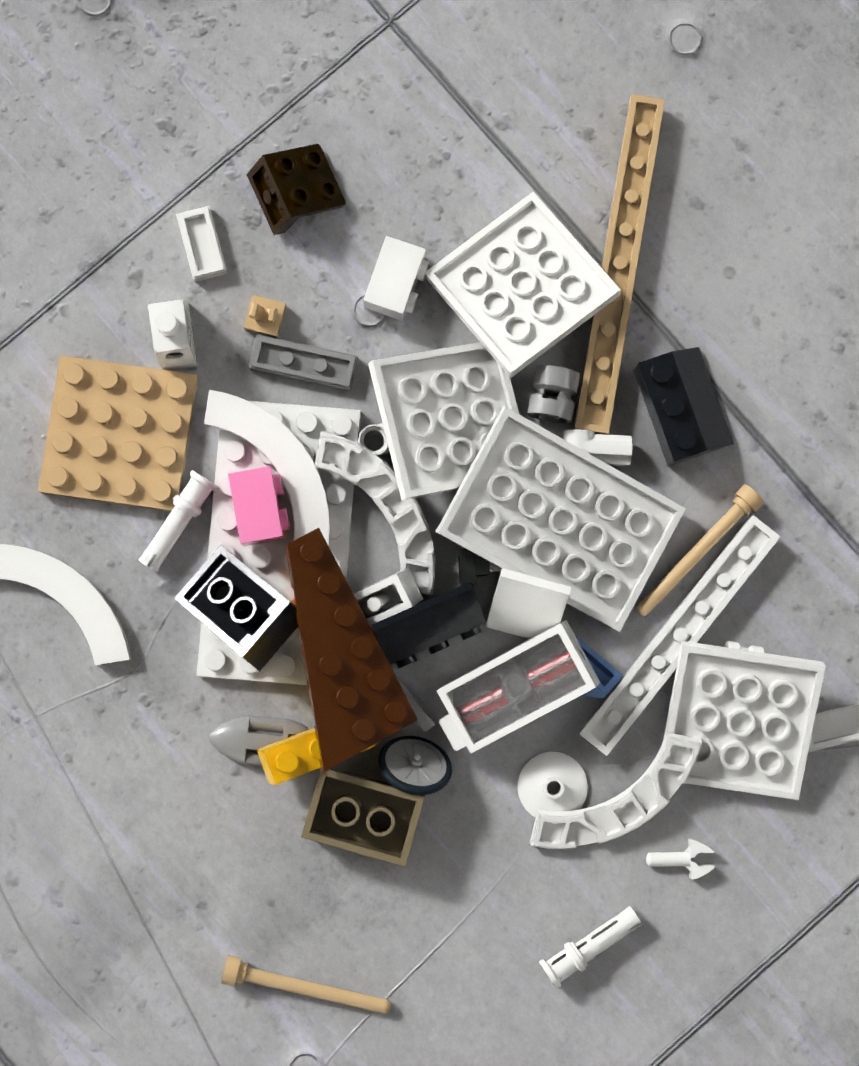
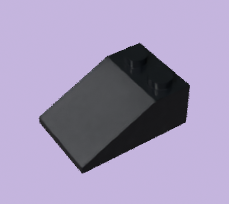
(239, 607)

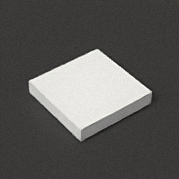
(526, 604)

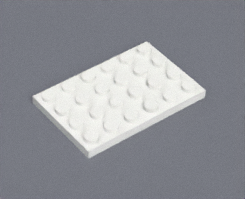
(561, 517)

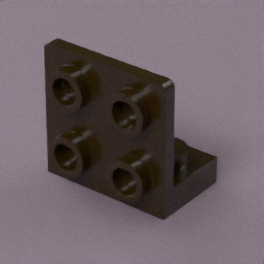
(294, 186)

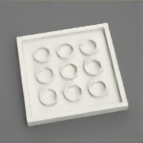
(522, 284)
(438, 413)
(750, 715)

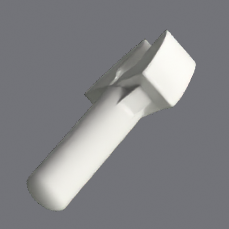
(671, 859)

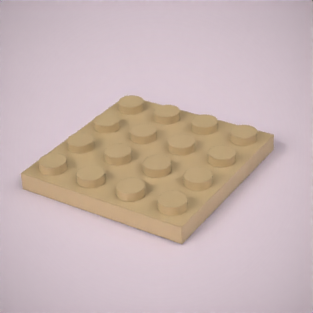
(118, 433)

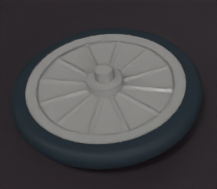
(415, 765)

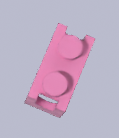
(258, 506)

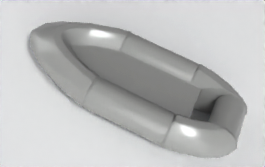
(244, 735)

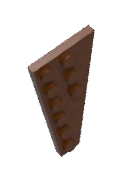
(346, 671)

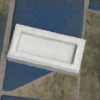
(201, 243)
(835, 727)

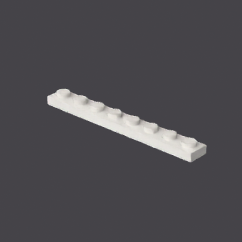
(685, 624)

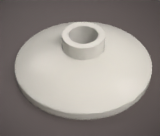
(547, 768)

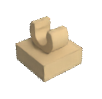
(265, 316)

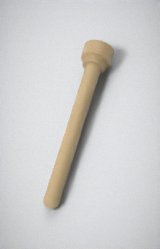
(745, 502)
(238, 972)

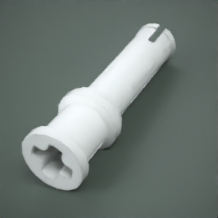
(187, 505)
(576, 955)

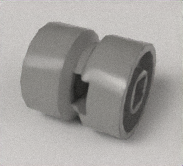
(555, 382)

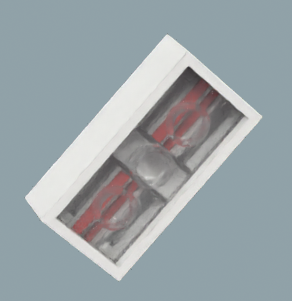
(518, 686)

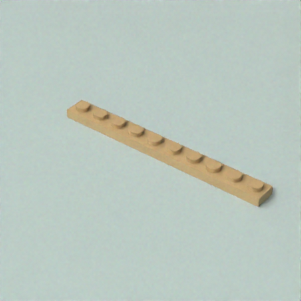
(620, 263)

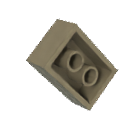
(363, 816)

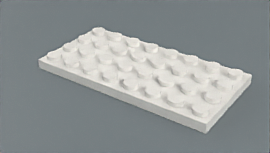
(269, 558)

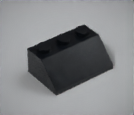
(682, 405)
(430, 625)

